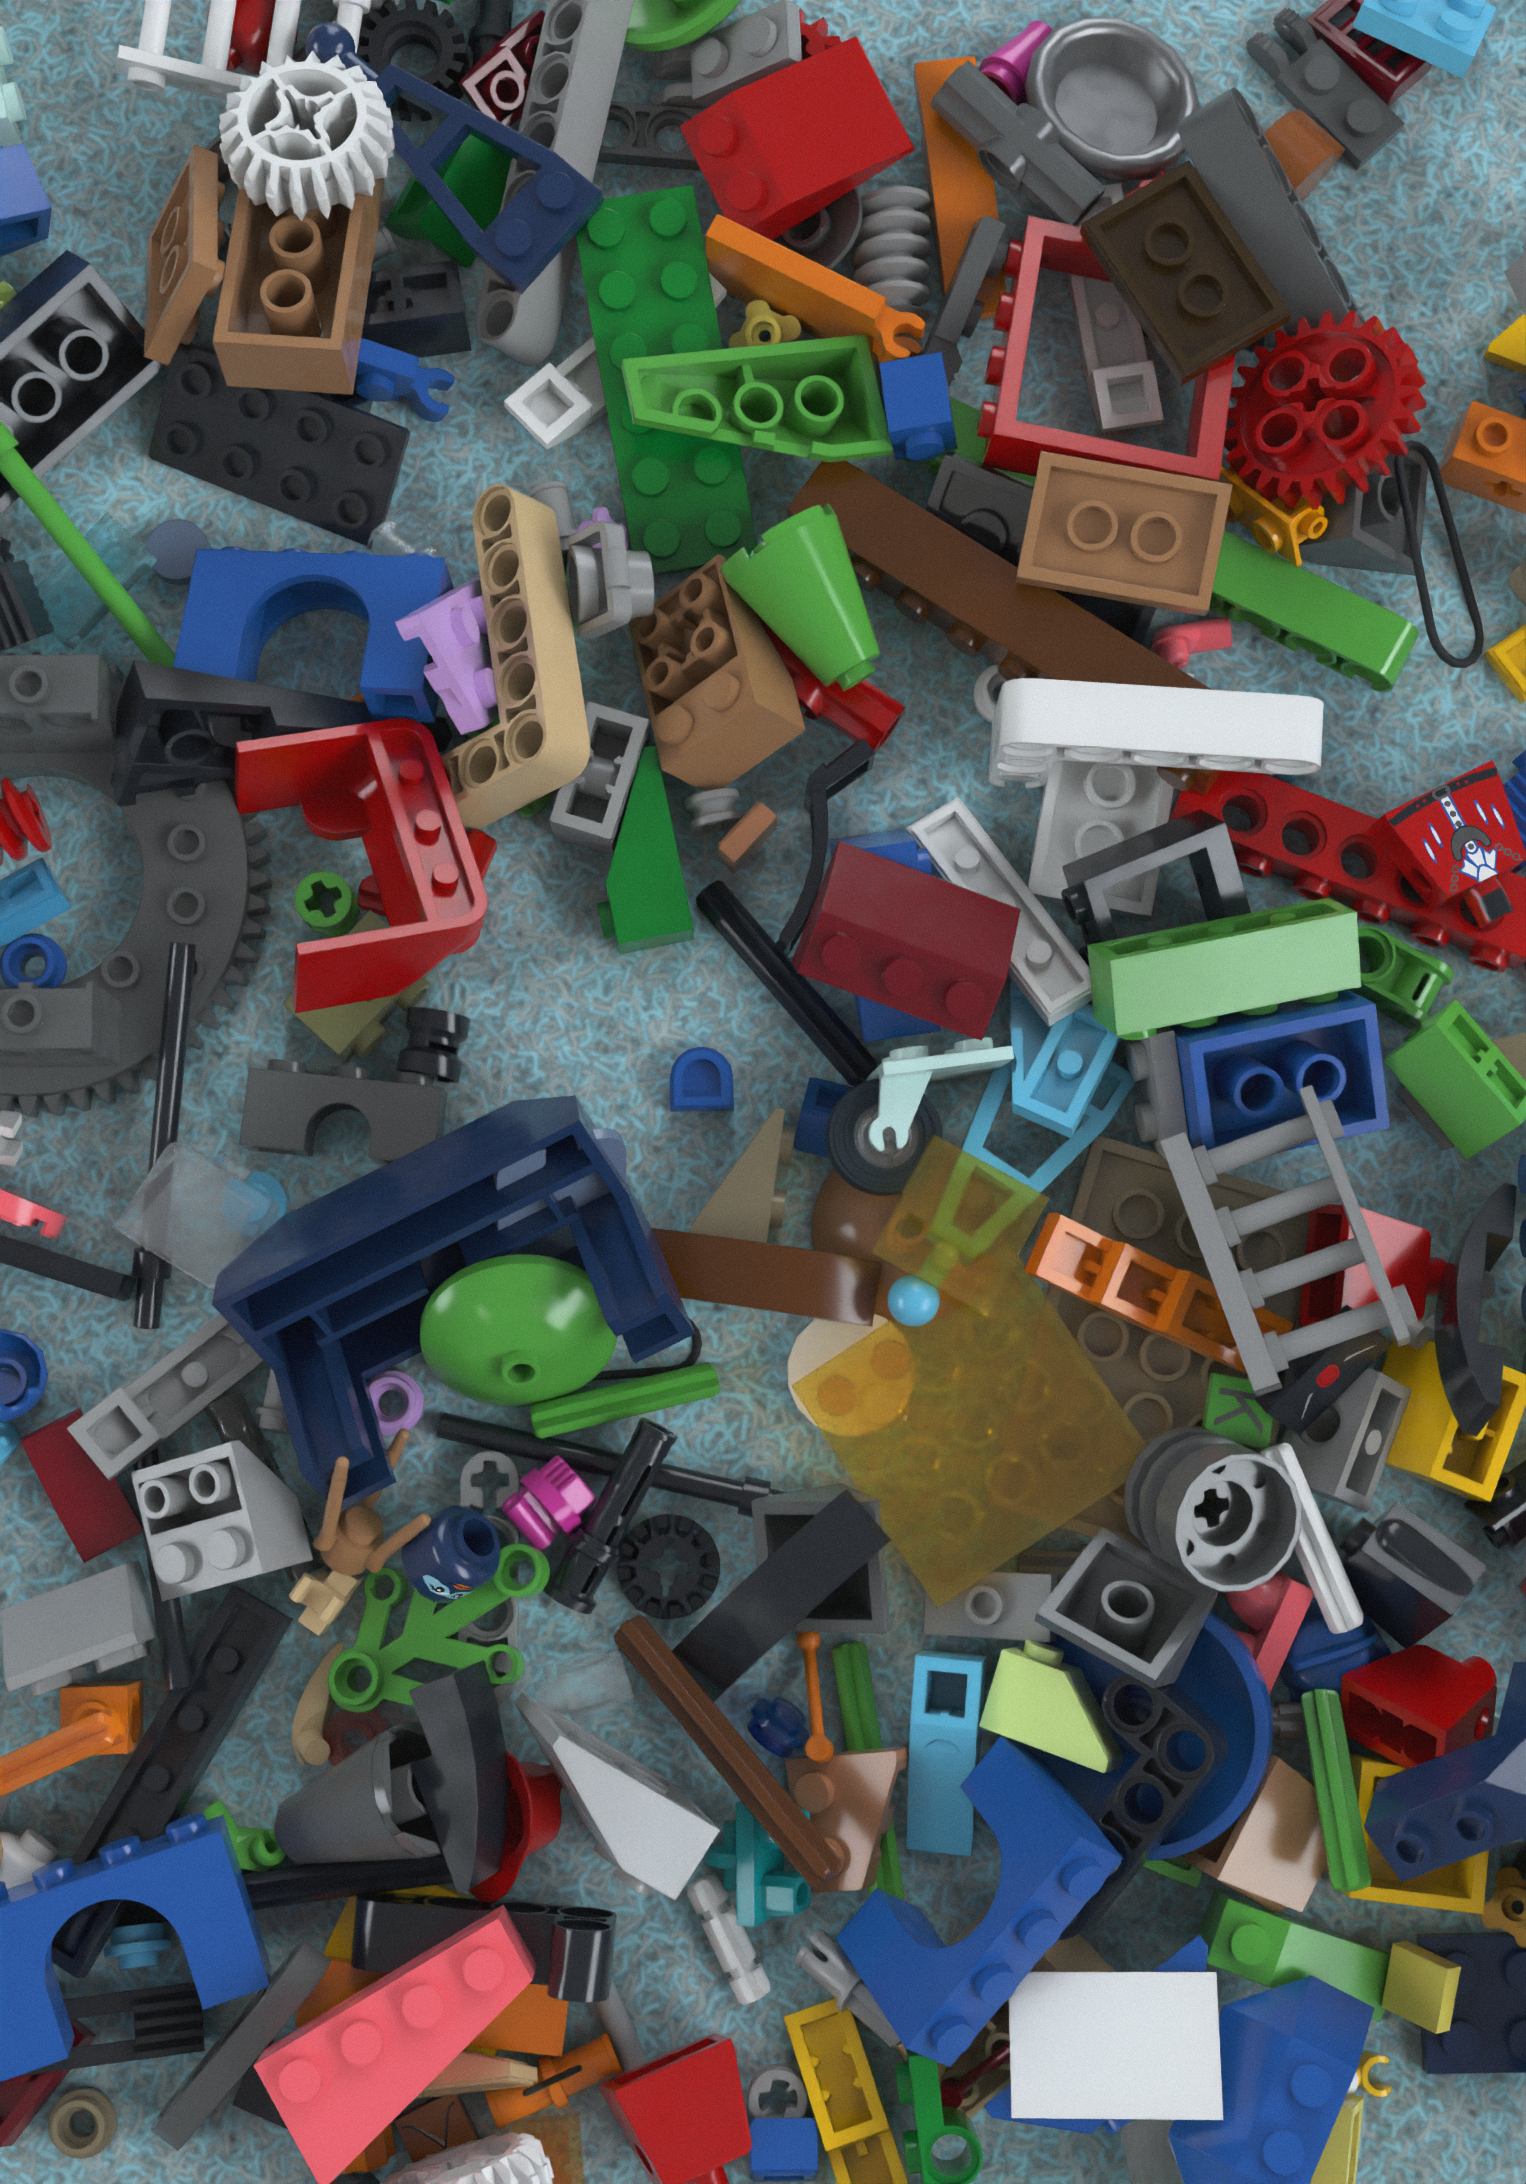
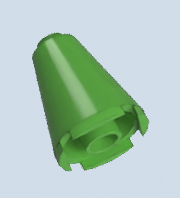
(809, 595)

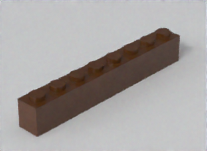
(976, 599)

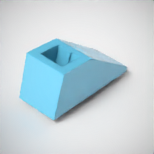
(944, 1749)

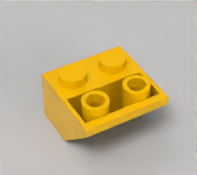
(1429, 1437)

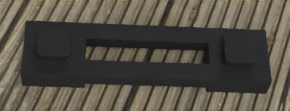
(165, 2024)

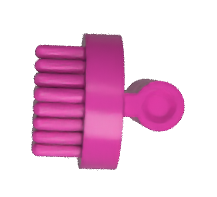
(549, 1503)

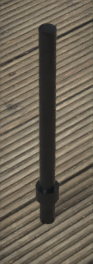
(146, 1265)
(602, 1461)

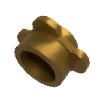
(1499, 1910)

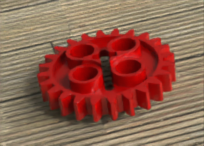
(1323, 410)

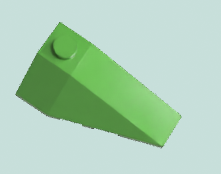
(780, 397)

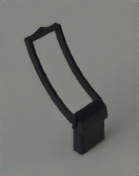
(820, 787)

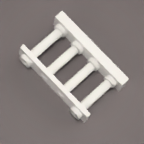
(151, 70)

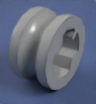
(713, 810)
(763, 2082)

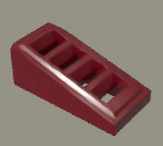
(1371, 69)

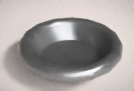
(1113, 96)

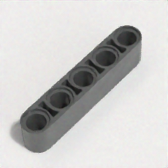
(1265, 208)

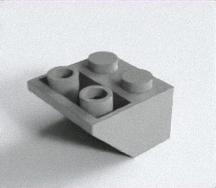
(217, 1519)
(84, 1622)

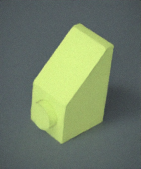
(1049, 1707)

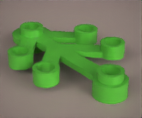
(428, 1633)

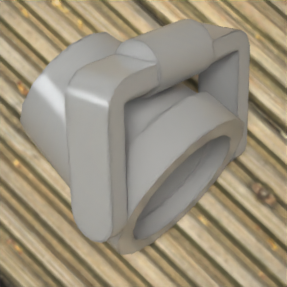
(606, 582)

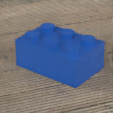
(1250, 1069)

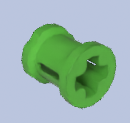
(308, 903)

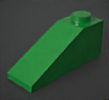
(645, 874)

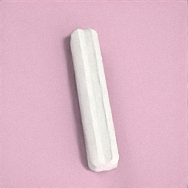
(1318, 1552)

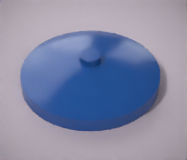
(1230, 1689)

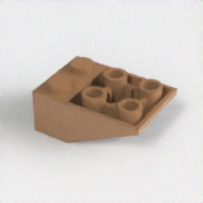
(712, 682)

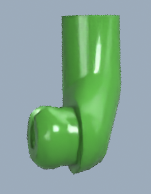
(254, 1847)

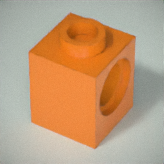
(89, 1697)

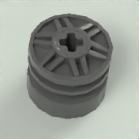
(1213, 1508)

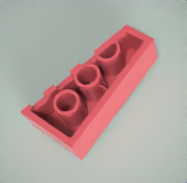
(380, 2048)

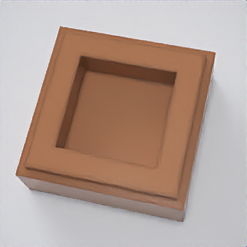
(746, 836)

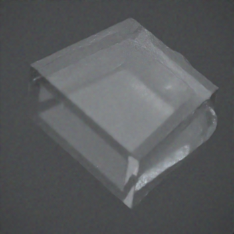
(197, 1211)

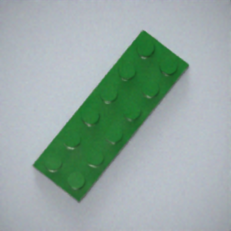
(655, 298)

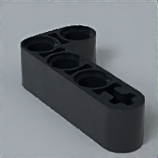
(1158, 1766)
(567, 1942)

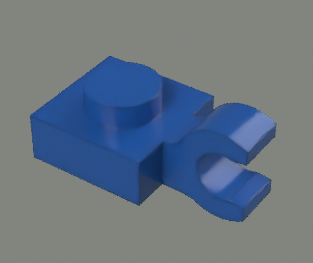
(391, 373)

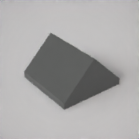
(862, 1600)
(1129, 1609)

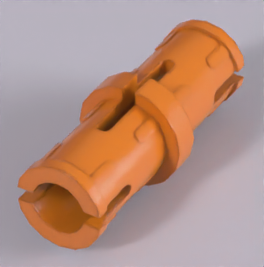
(597, 2064)

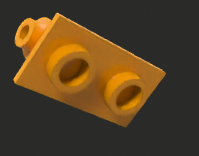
(1272, 523)

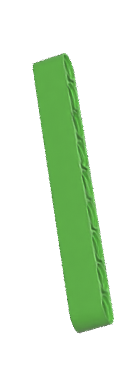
(1274, 595)

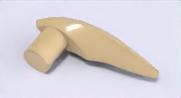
(314, 1714)

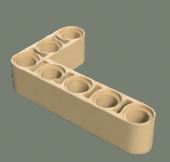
(534, 665)

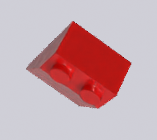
(797, 139)

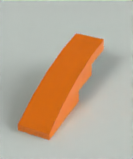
(955, 181)
(1140, 1289)

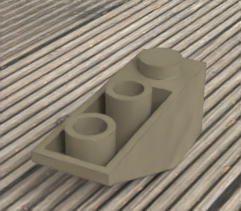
(746, 1198)

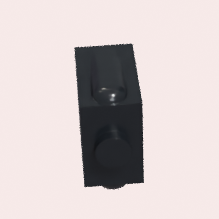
(1407, 1573)

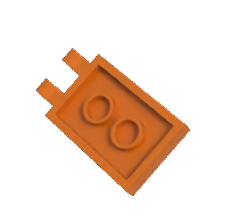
(818, 297)

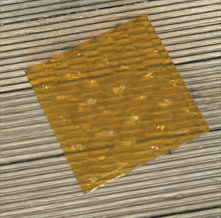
(973, 1431)

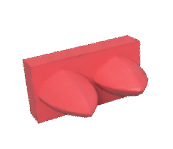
(1274, 1617)

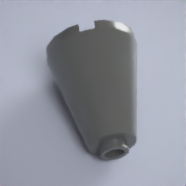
(362, 1806)

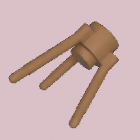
(354, 1537)

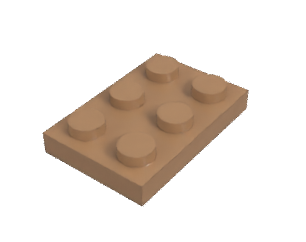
(183, 256)
(1124, 533)

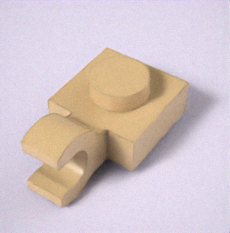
(324, 1597)

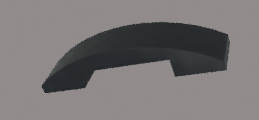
(1469, 1368)
(780, 1594)

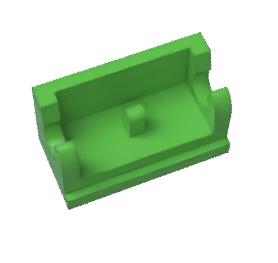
(1460, 1079)

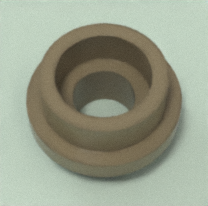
(64, 2134)

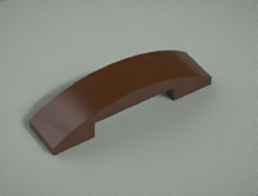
(771, 1277)

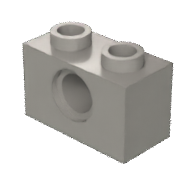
(1352, 1460)

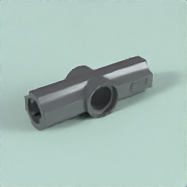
(1017, 146)

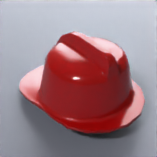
(531, 1822)

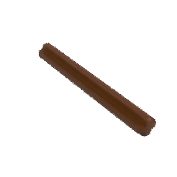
(728, 1752)

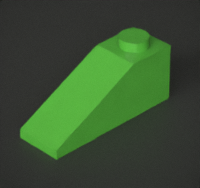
(1284, 1948)

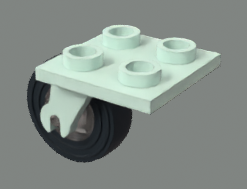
(888, 1120)

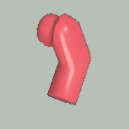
(1180, 640)

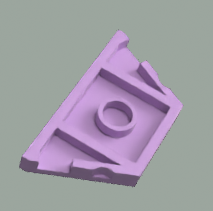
(458, 642)

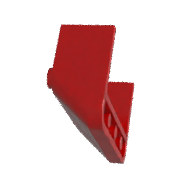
(395, 794)

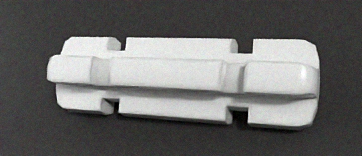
(728, 1939)

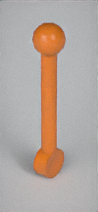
(817, 1746)

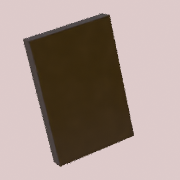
(1185, 272)

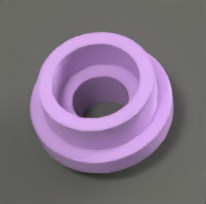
(412, 1396)

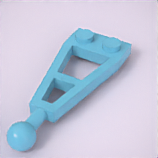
(917, 1302)

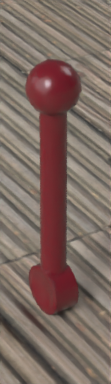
(954, 2090)

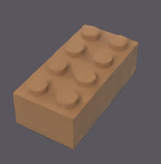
(296, 295)

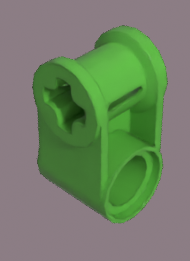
(1400, 977)

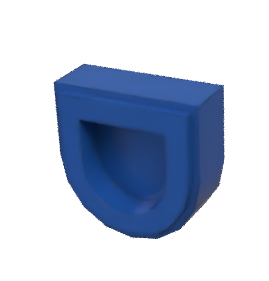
(701, 1082)

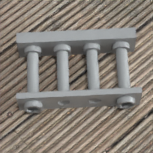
(1244, 1290)

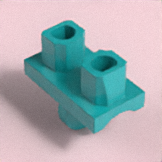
(756, 1871)

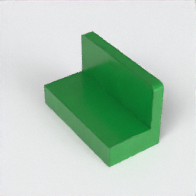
(476, 178)

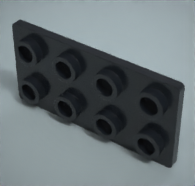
(282, 448)

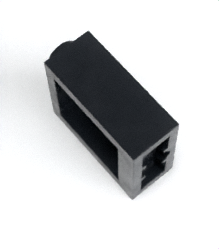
(1195, 835)

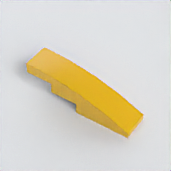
(844, 2096)

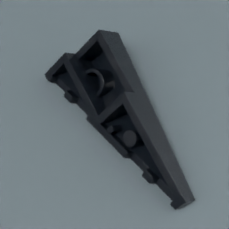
(185, 726)

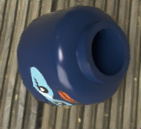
(452, 1554)

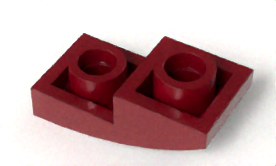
(502, 76)
(86, 1502)

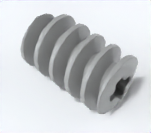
(893, 245)

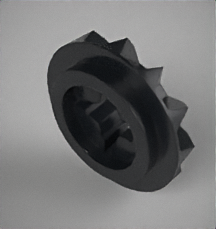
(693, 1547)

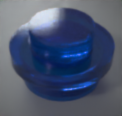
(778, 1726)

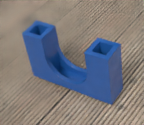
(246, 595)
(1048, 1872)
(182, 1875)

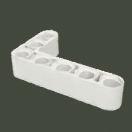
(1150, 727)

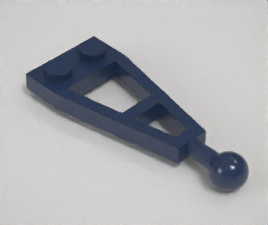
(535, 220)

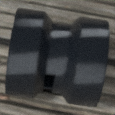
(434, 1043)

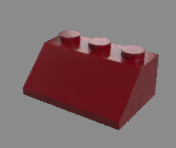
(908, 940)

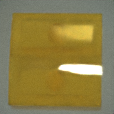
(960, 1224)

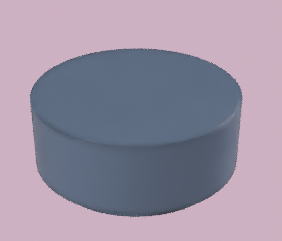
(175, 548)

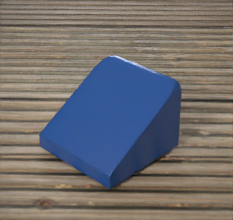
(817, 1105)
(783, 2150)

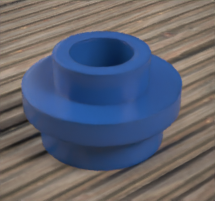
(22, 950)

